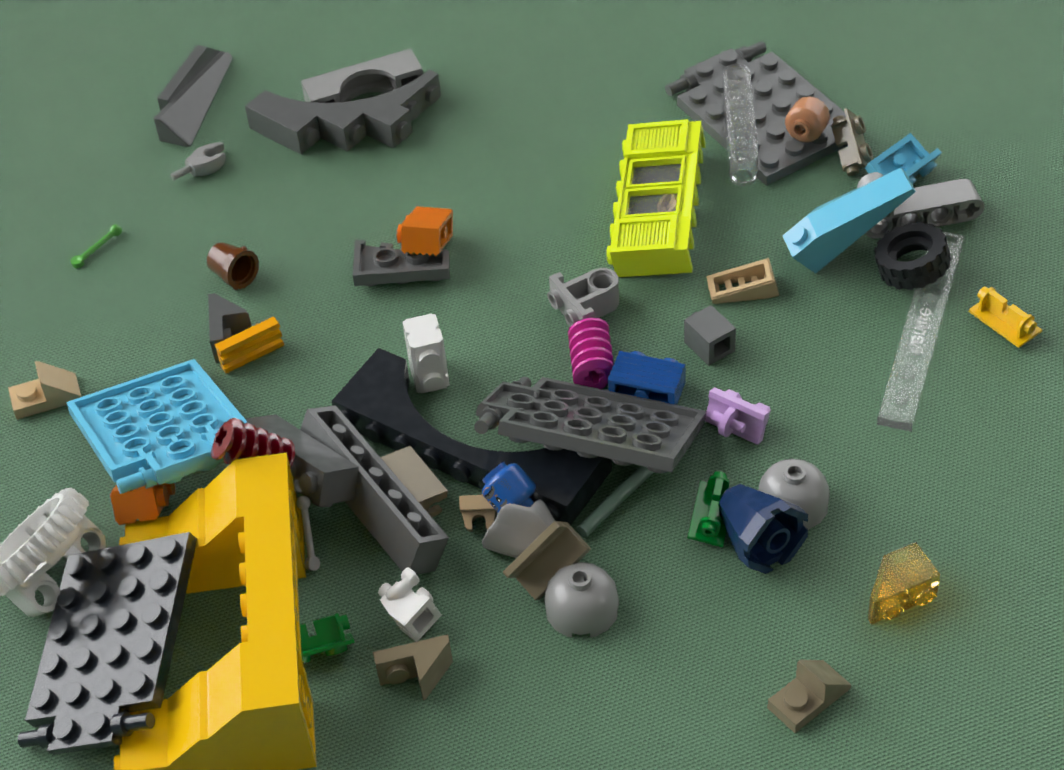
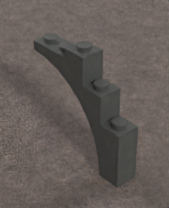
(343, 124)

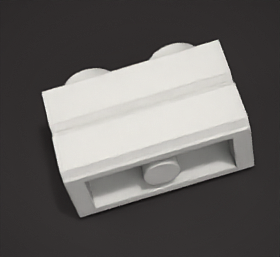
(426, 353)

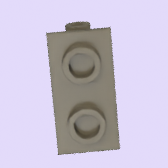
(850, 131)

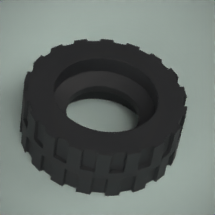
(919, 271)

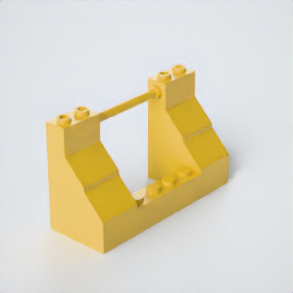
(256, 700)

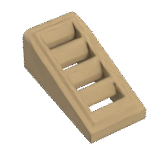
(761, 287)

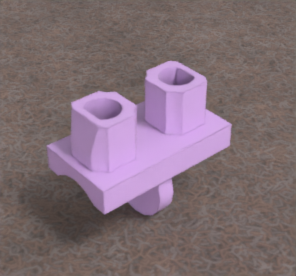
(736, 415)

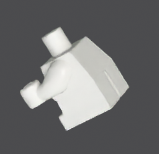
(410, 610)

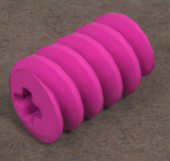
(590, 352)

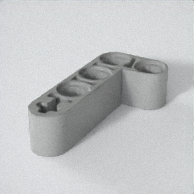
(933, 204)

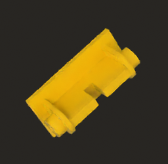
(1004, 319)

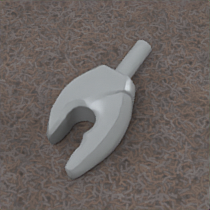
(203, 161)

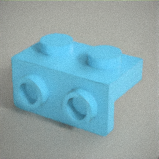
(906, 155)

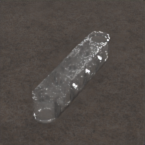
(740, 125)

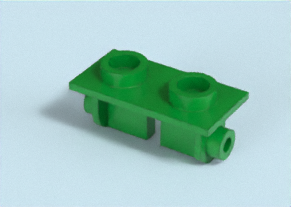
(706, 521)
(328, 636)

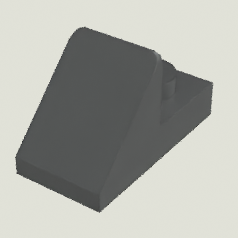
(225, 320)

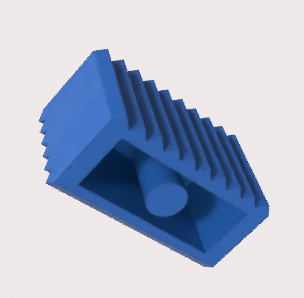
(647, 377)

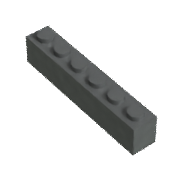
(380, 497)

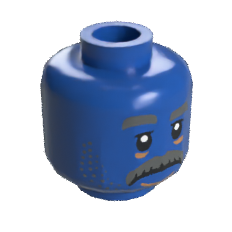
(508, 485)

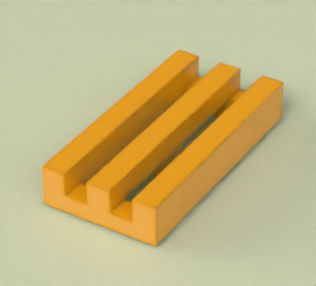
(249, 344)

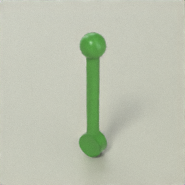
(78, 260)

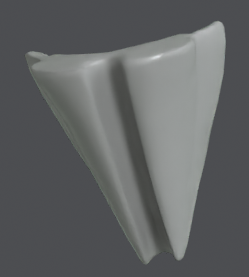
(517, 528)

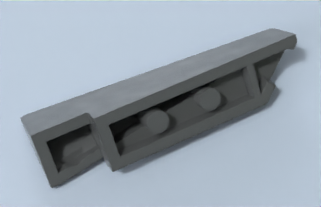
(189, 95)

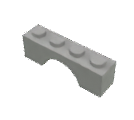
(375, 75)

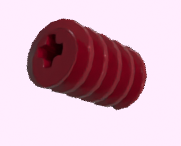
(244, 440)

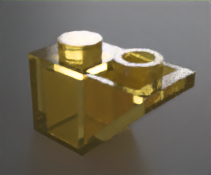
(903, 582)

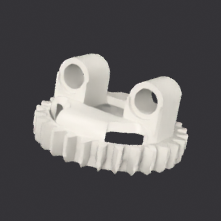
(39, 544)

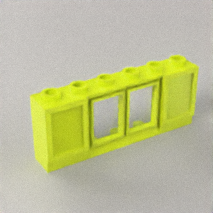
(656, 199)

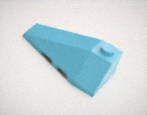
(845, 219)

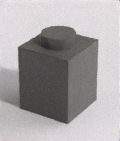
(709, 335)

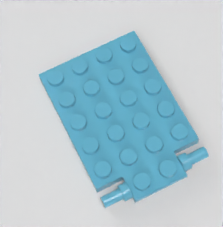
(155, 425)

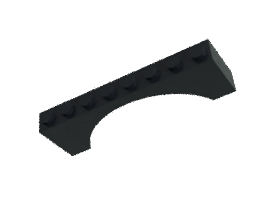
(382, 411)

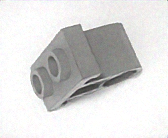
(585, 296)

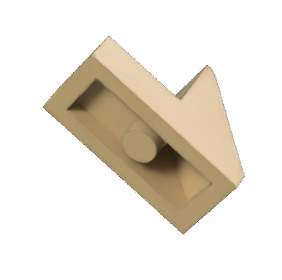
(46, 393)

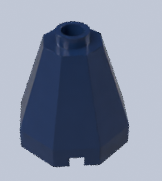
(762, 527)

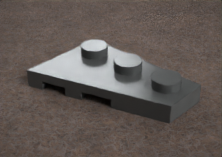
(390, 265)

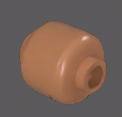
(807, 119)

